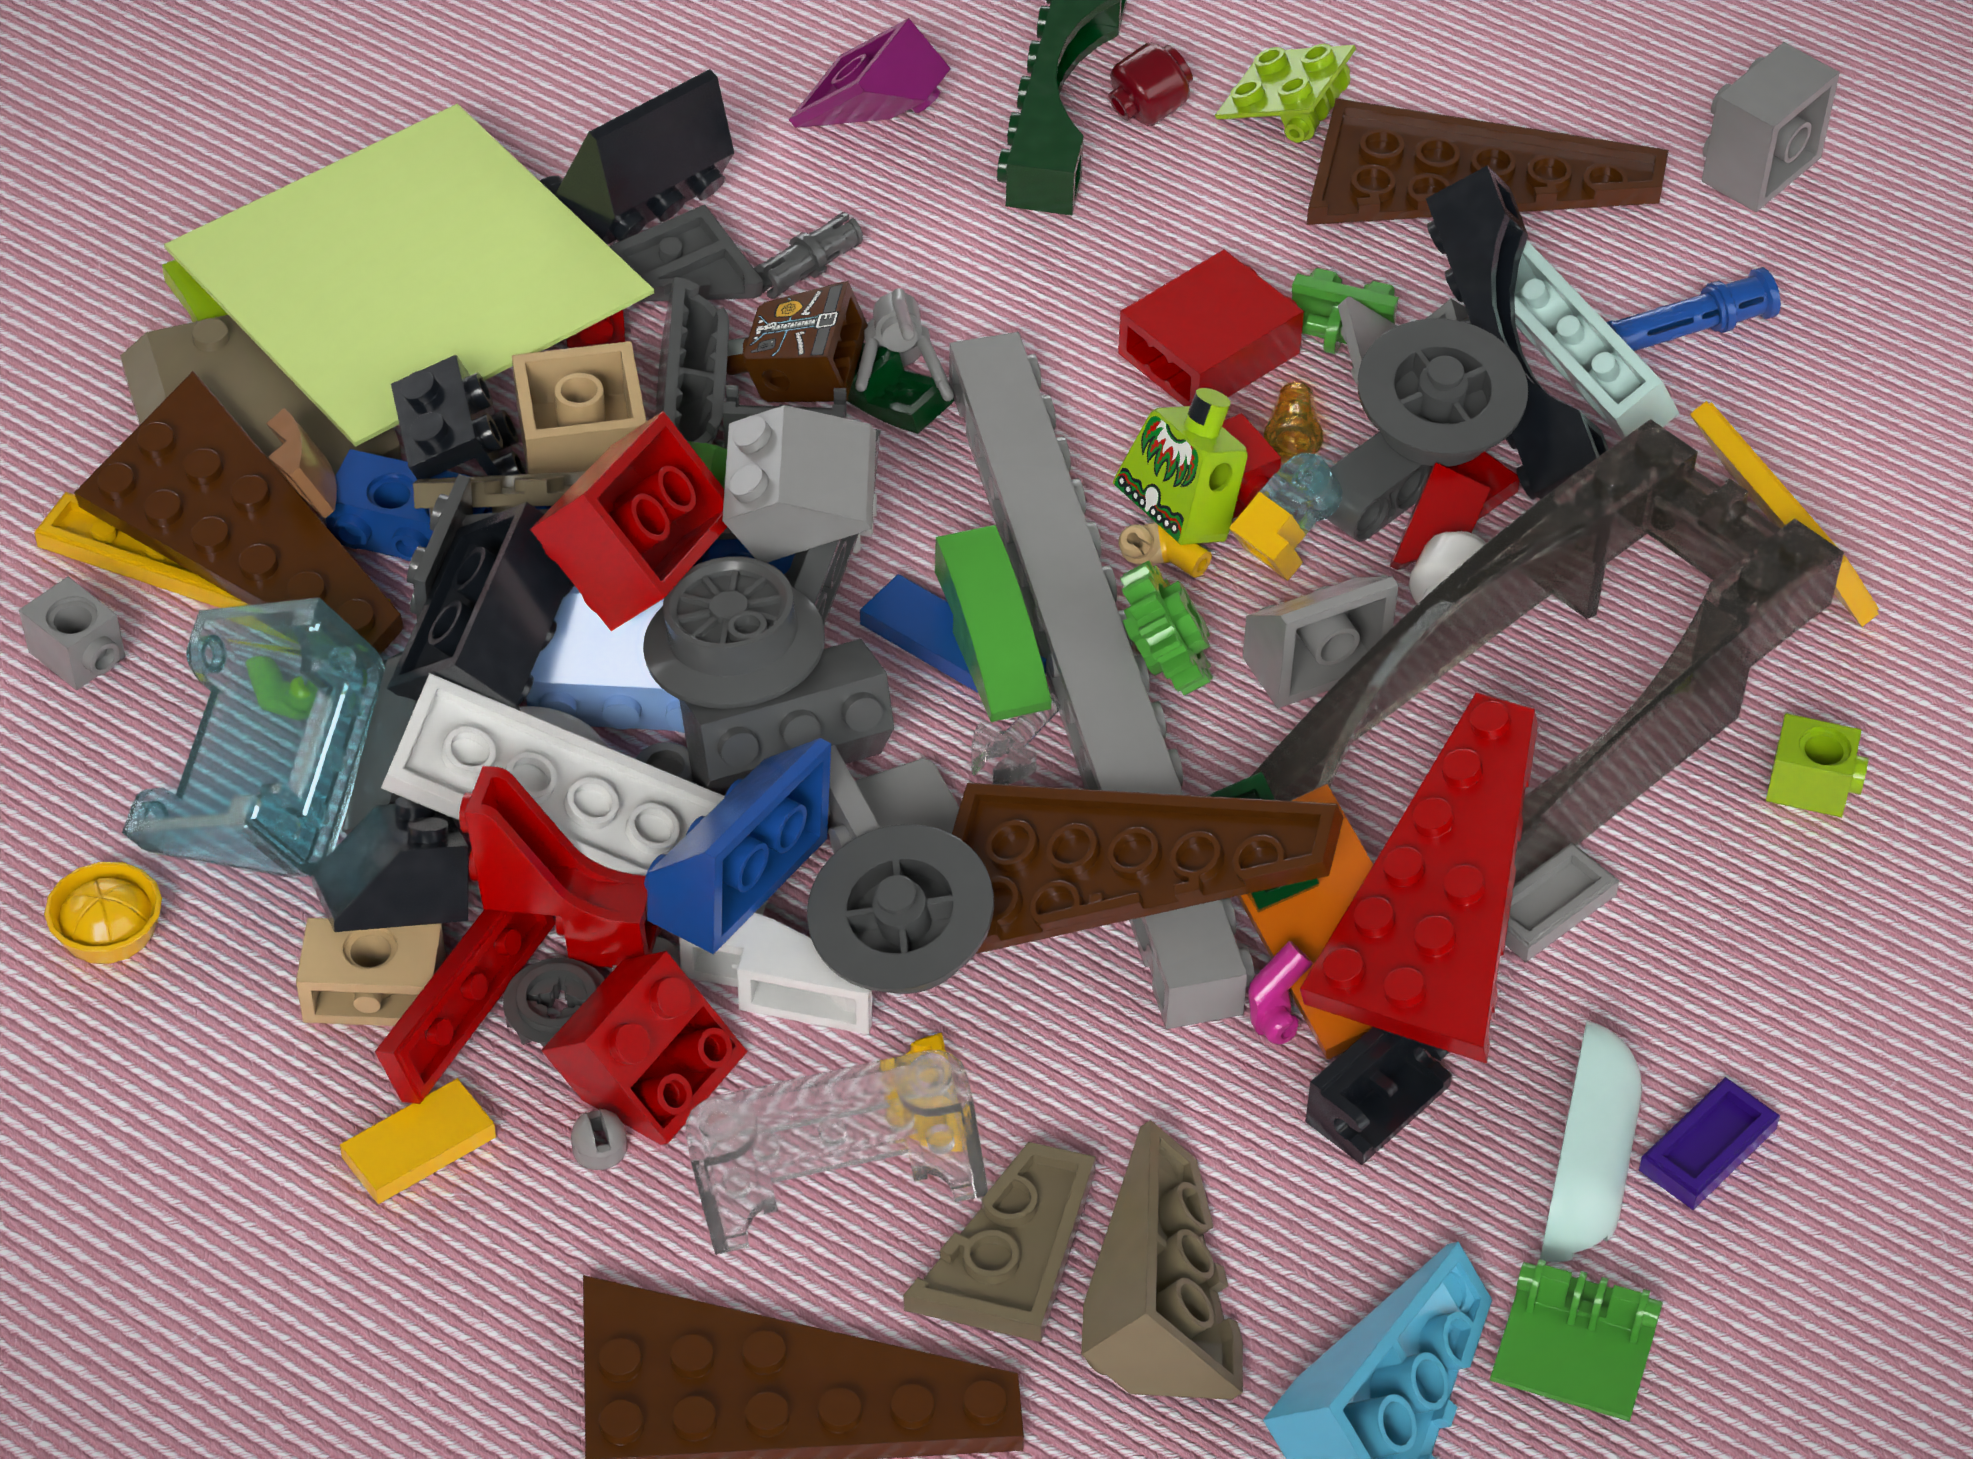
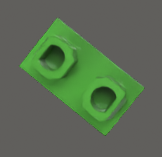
(1323, 292)

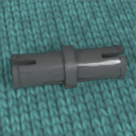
(809, 254)

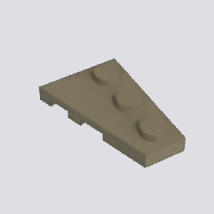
(500, 491)
(1014, 1250)

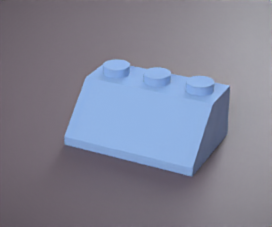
(601, 672)

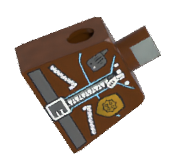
(802, 345)

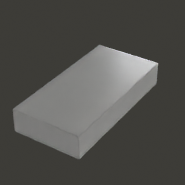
(1556, 900)

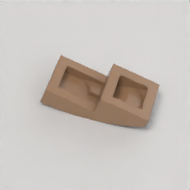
(303, 464)

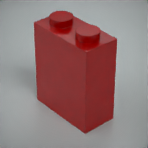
(1210, 329)

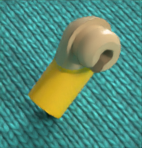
(1154, 544)

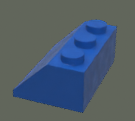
(743, 848)

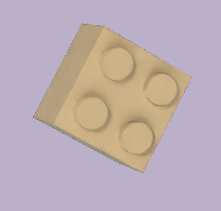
(575, 404)

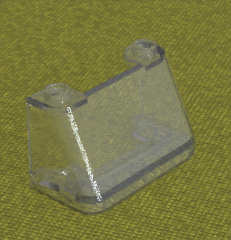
(831, 1122)

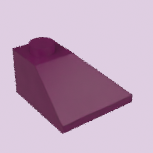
(876, 80)

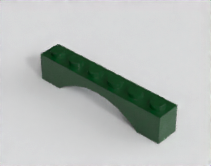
(1046, 146)

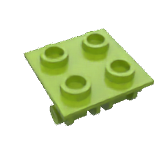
(1291, 85)

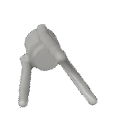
(899, 329)

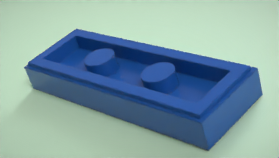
(918, 625)

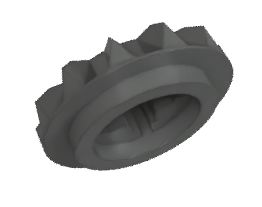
(537, 988)

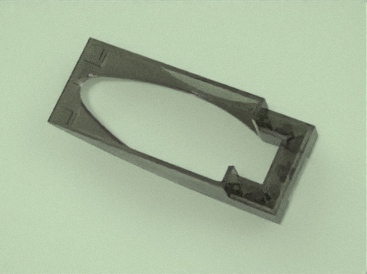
(1647, 483)

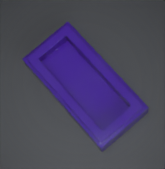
(1709, 1143)

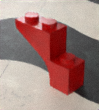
(535, 869)

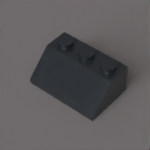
(650, 160)
(486, 611)

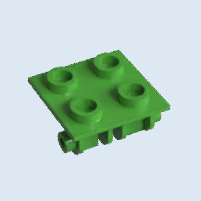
(1577, 1340)

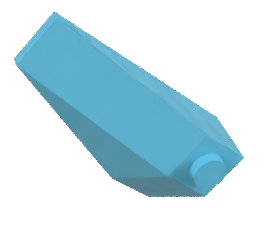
(1392, 1375)

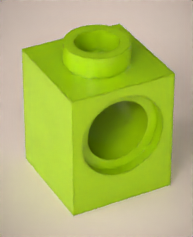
(1816, 765)

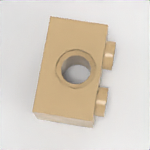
(365, 973)

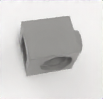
(72, 633)

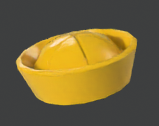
(104, 911)

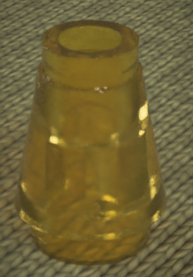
(1294, 422)

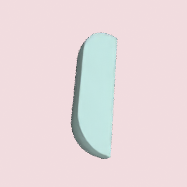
(1594, 1146)

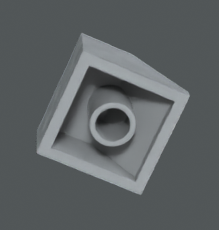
(797, 480)
(1318, 637)

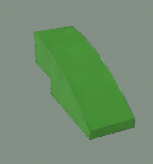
(991, 623)

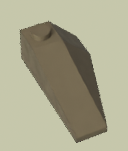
(1155, 1289)

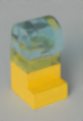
(1287, 510)

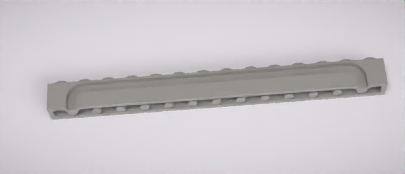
(1087, 650)

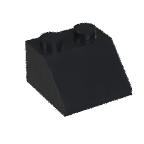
(396, 871)

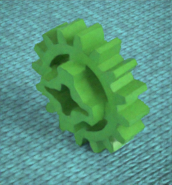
(1166, 628)

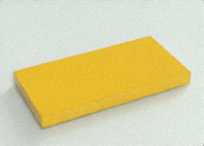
(1776, 501)

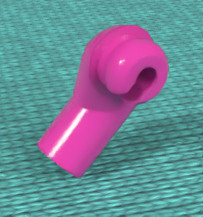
(1271, 997)

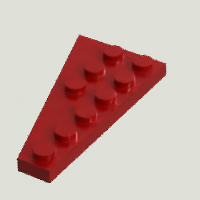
(1436, 905)

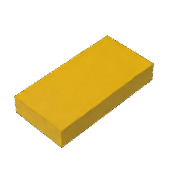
(417, 1141)

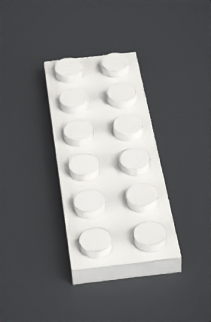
(598, 797)

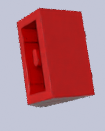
(645, 1047)

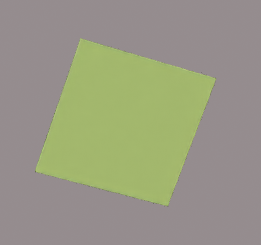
(403, 262)

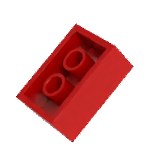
(634, 521)

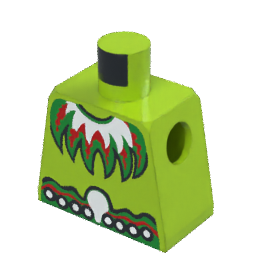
(1186, 469)

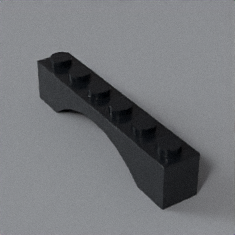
(1484, 241)

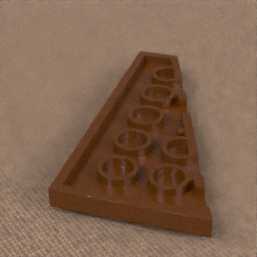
(1391, 159)
(222, 510)
(1115, 856)
(741, 1385)

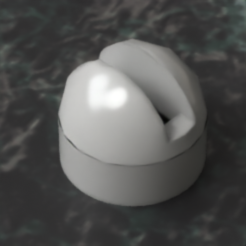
(584, 1145)

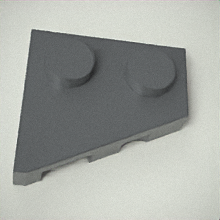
(692, 249)

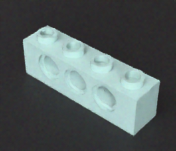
(1587, 349)

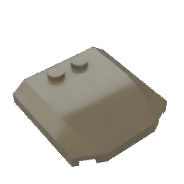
(241, 380)

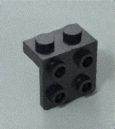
(450, 420)

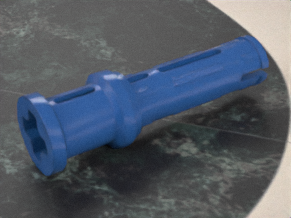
(1715, 308)

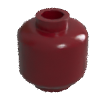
(1150, 84)

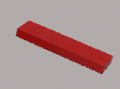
(458, 999)

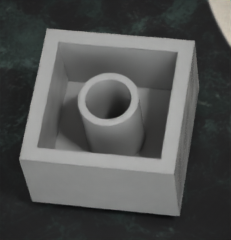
(1769, 126)

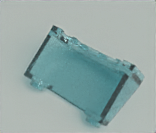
(272, 744)

